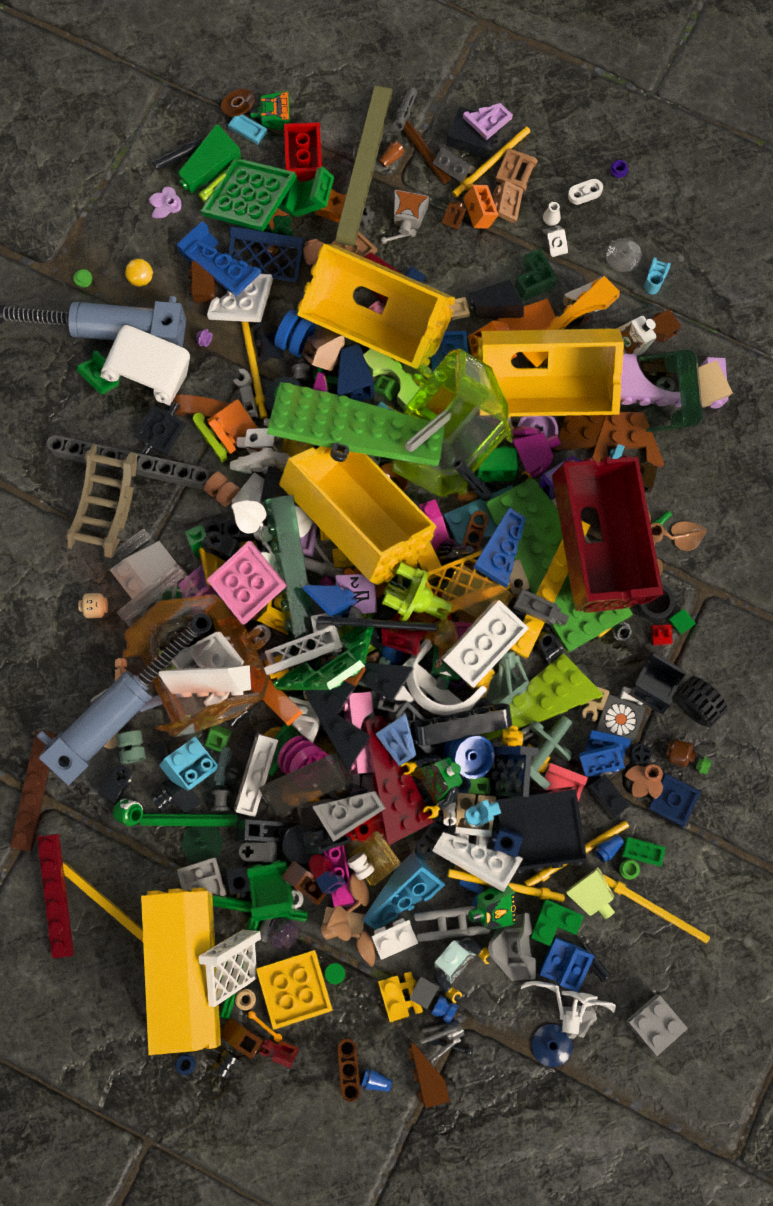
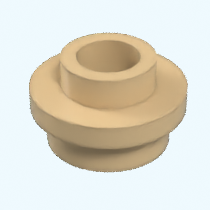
(239, 1002)

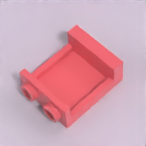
(561, 777)

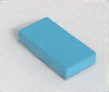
(247, 128)

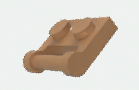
(511, 166)

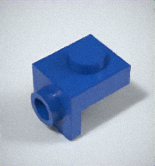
(474, 887)

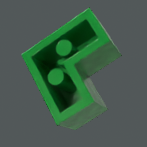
(552, 917)

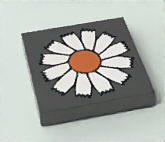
(620, 718)

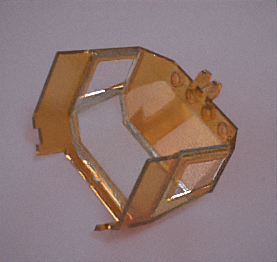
(190, 713)

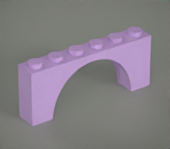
(638, 389)

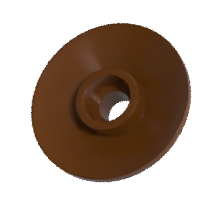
(237, 102)

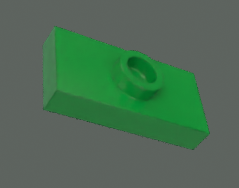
(643, 851)

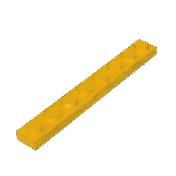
(548, 590)

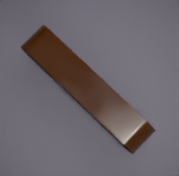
(476, 530)

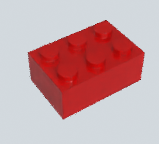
(303, 149)

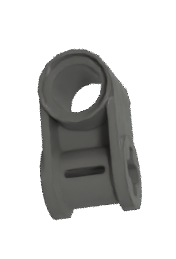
(263, 852)

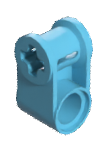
(657, 274)

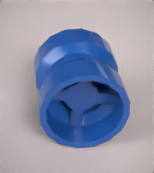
(444, 1009)

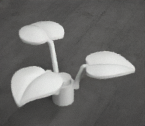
(249, 519)
(572, 1019)

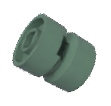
(131, 740)

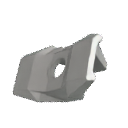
(515, 965)

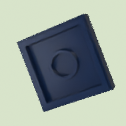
(675, 800)

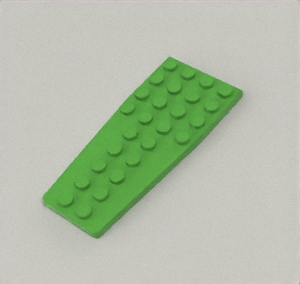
(365, 428)
(536, 550)

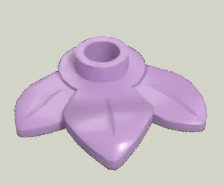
(165, 202)

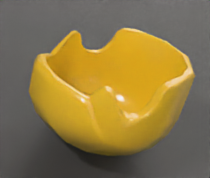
(138, 272)

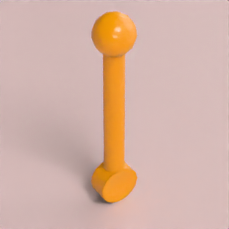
(277, 1037)

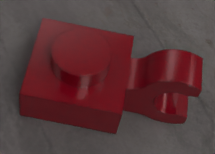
(282, 1053)

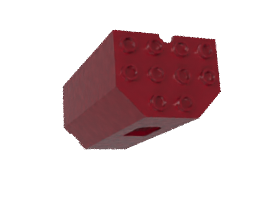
(625, 563)

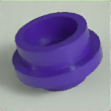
(619, 164)

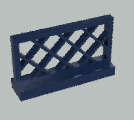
(272, 239)

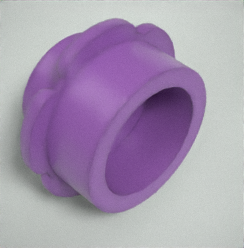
(204, 337)

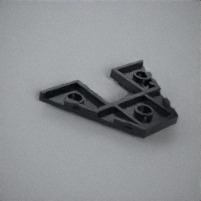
(327, 704)

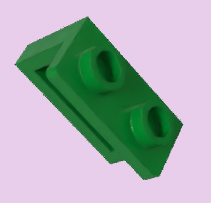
(92, 373)

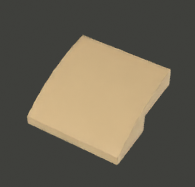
(713, 383)

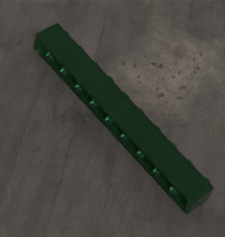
(292, 570)

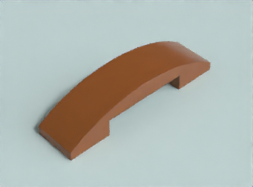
(195, 404)

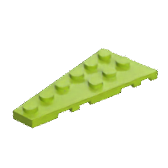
(550, 694)

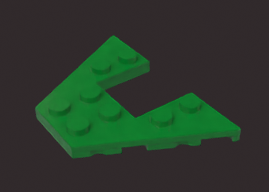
(336, 671)

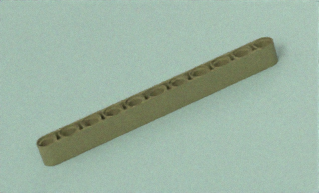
(364, 166)

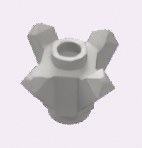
(587, 1019)

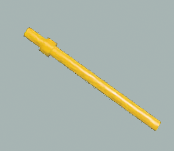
(468, 181)
(260, 398)
(544, 874)
(620, 888)
(542, 893)

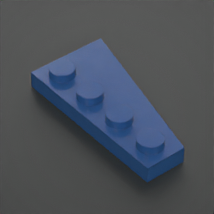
(228, 272)
(499, 553)

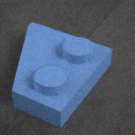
(398, 740)

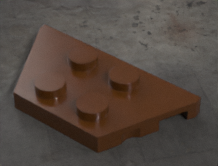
(579, 432)

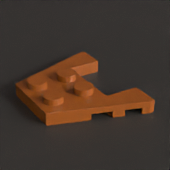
(630, 431)

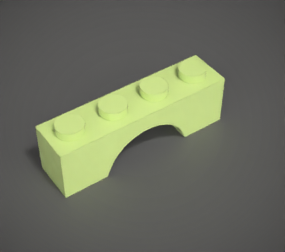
(384, 365)

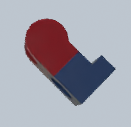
(323, 873)

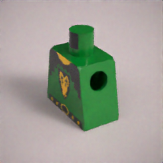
(495, 908)

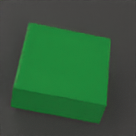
(681, 622)

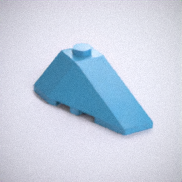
(405, 888)

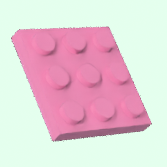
(246, 582)

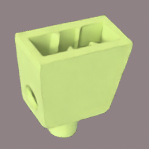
(593, 894)

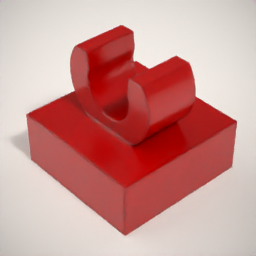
(661, 635)

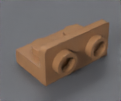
(507, 200)

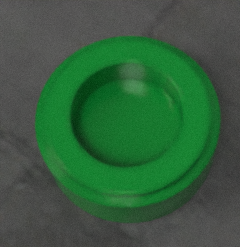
(335, 973)

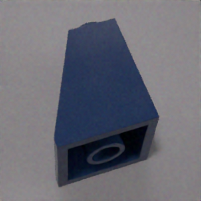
(354, 375)

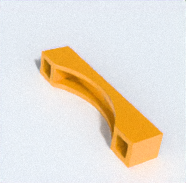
(598, 297)

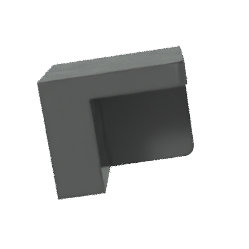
(423, 992)

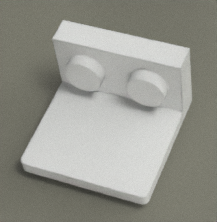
(394, 939)

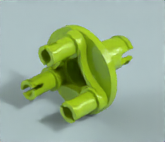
(416, 597)

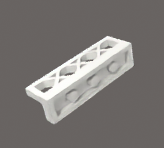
(302, 657)
(255, 774)

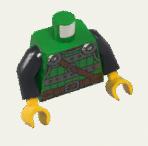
(439, 778)

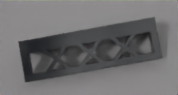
(424, 750)

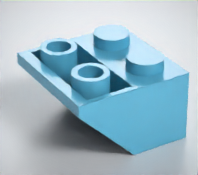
(189, 765)

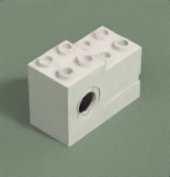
(484, 643)

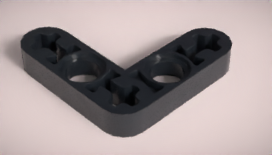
(427, 799)

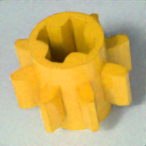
(512, 736)

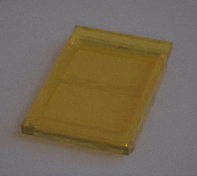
(473, 592)
(380, 857)

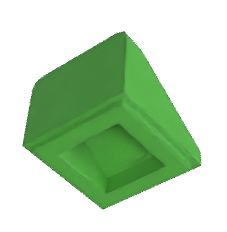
(386, 387)
(217, 738)

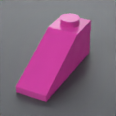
(433, 512)

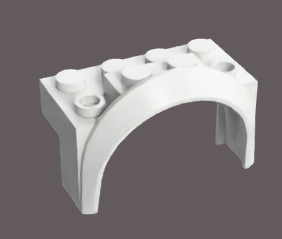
(423, 684)

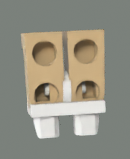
(464, 829)

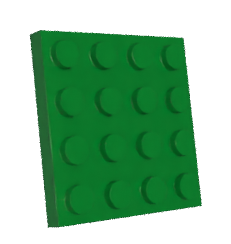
(248, 194)

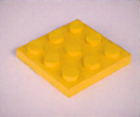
(294, 989)

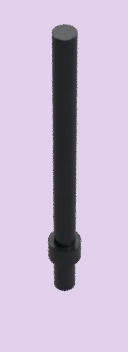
(338, 620)

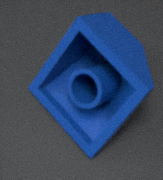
(332, 599)

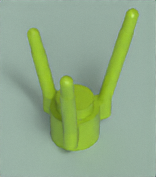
(205, 194)

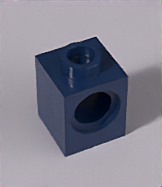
(511, 849)

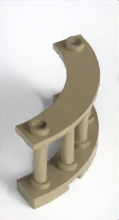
(121, 506)

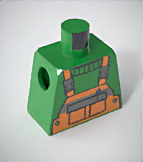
(273, 110)

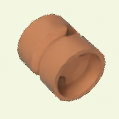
(221, 488)

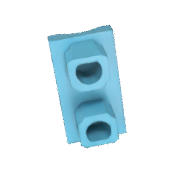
(482, 813)

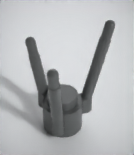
(451, 1031)

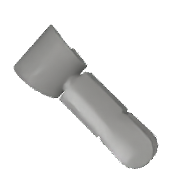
(246, 393)

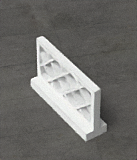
(228, 952)

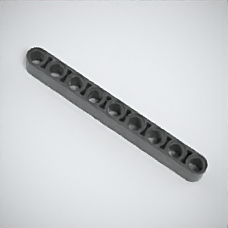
(153, 472)

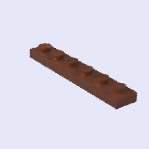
(31, 797)

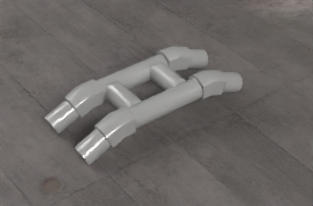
(443, 933)

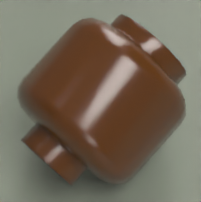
(680, 752)

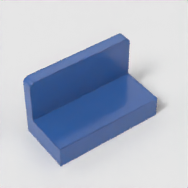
(199, 233)

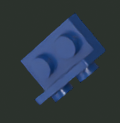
(599, 739)
(602, 760)

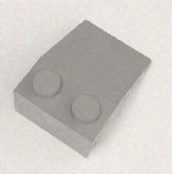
(142, 568)

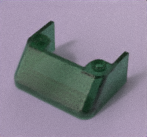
(686, 365)

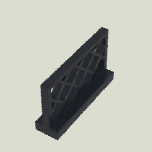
(508, 756)

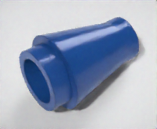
(608, 848)
(374, 1081)

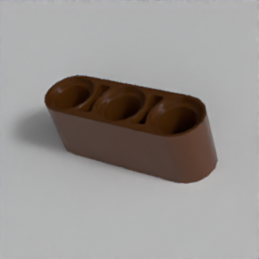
(347, 1080)

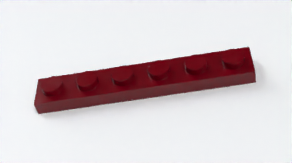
(55, 895)

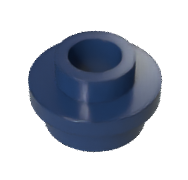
(179, 1067)

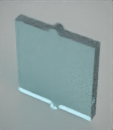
(222, 765)

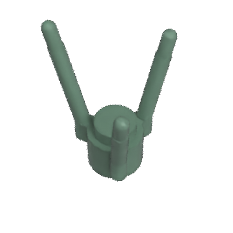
(507, 662)

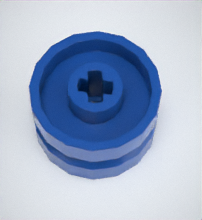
(294, 333)
(473, 755)

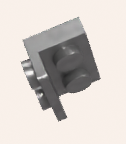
(453, 164)

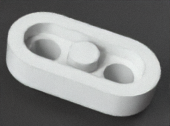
(584, 191)

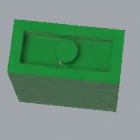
(309, 195)
(270, 892)

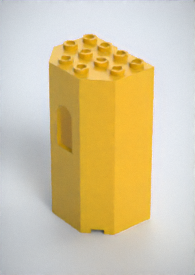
(411, 320)
(580, 373)
(359, 510)
(175, 933)

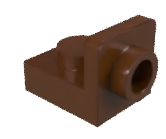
(454, 215)

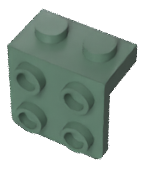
(518, 688)

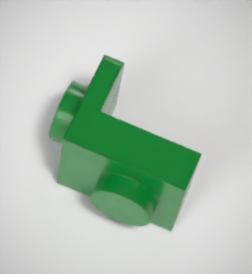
(332, 381)
(195, 537)

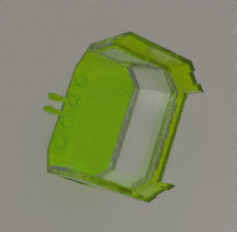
(476, 422)

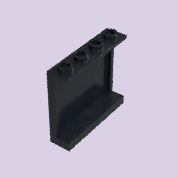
(548, 825)

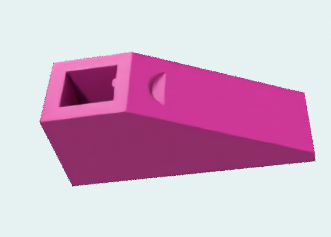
(343, 895)

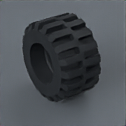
(701, 701)

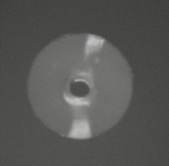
(621, 261)

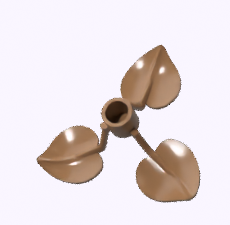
(686, 536)
(339, 925)

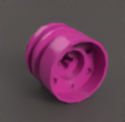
(298, 753)

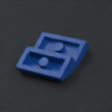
(566, 964)

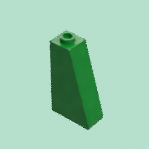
(208, 160)

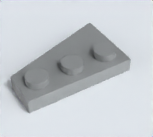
(348, 813)

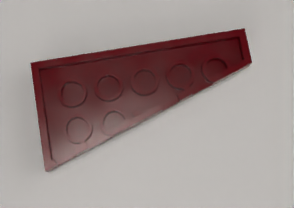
(395, 789)

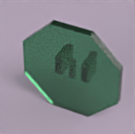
(202, 843)

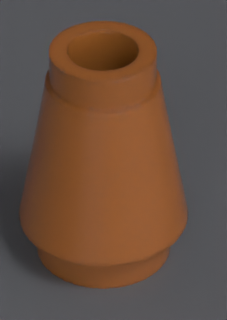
(391, 154)

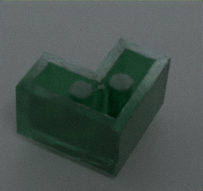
(539, 276)

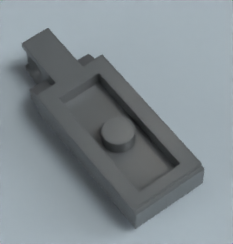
(540, 608)

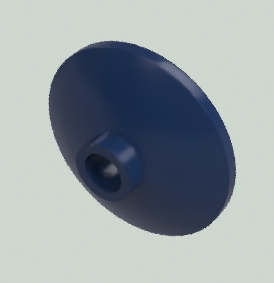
(542, 1040)

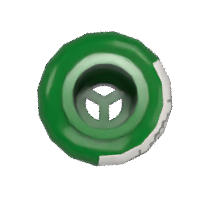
(128, 812)

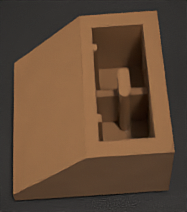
(323, 349)

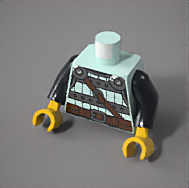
(454, 962)

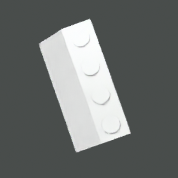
(207, 680)

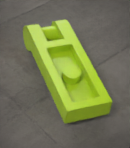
(210, 437)

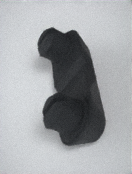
(240, 756)

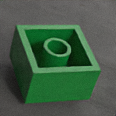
(499, 465)

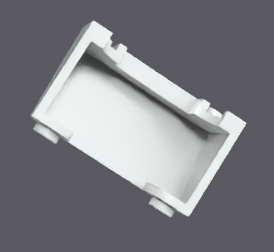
(148, 362)

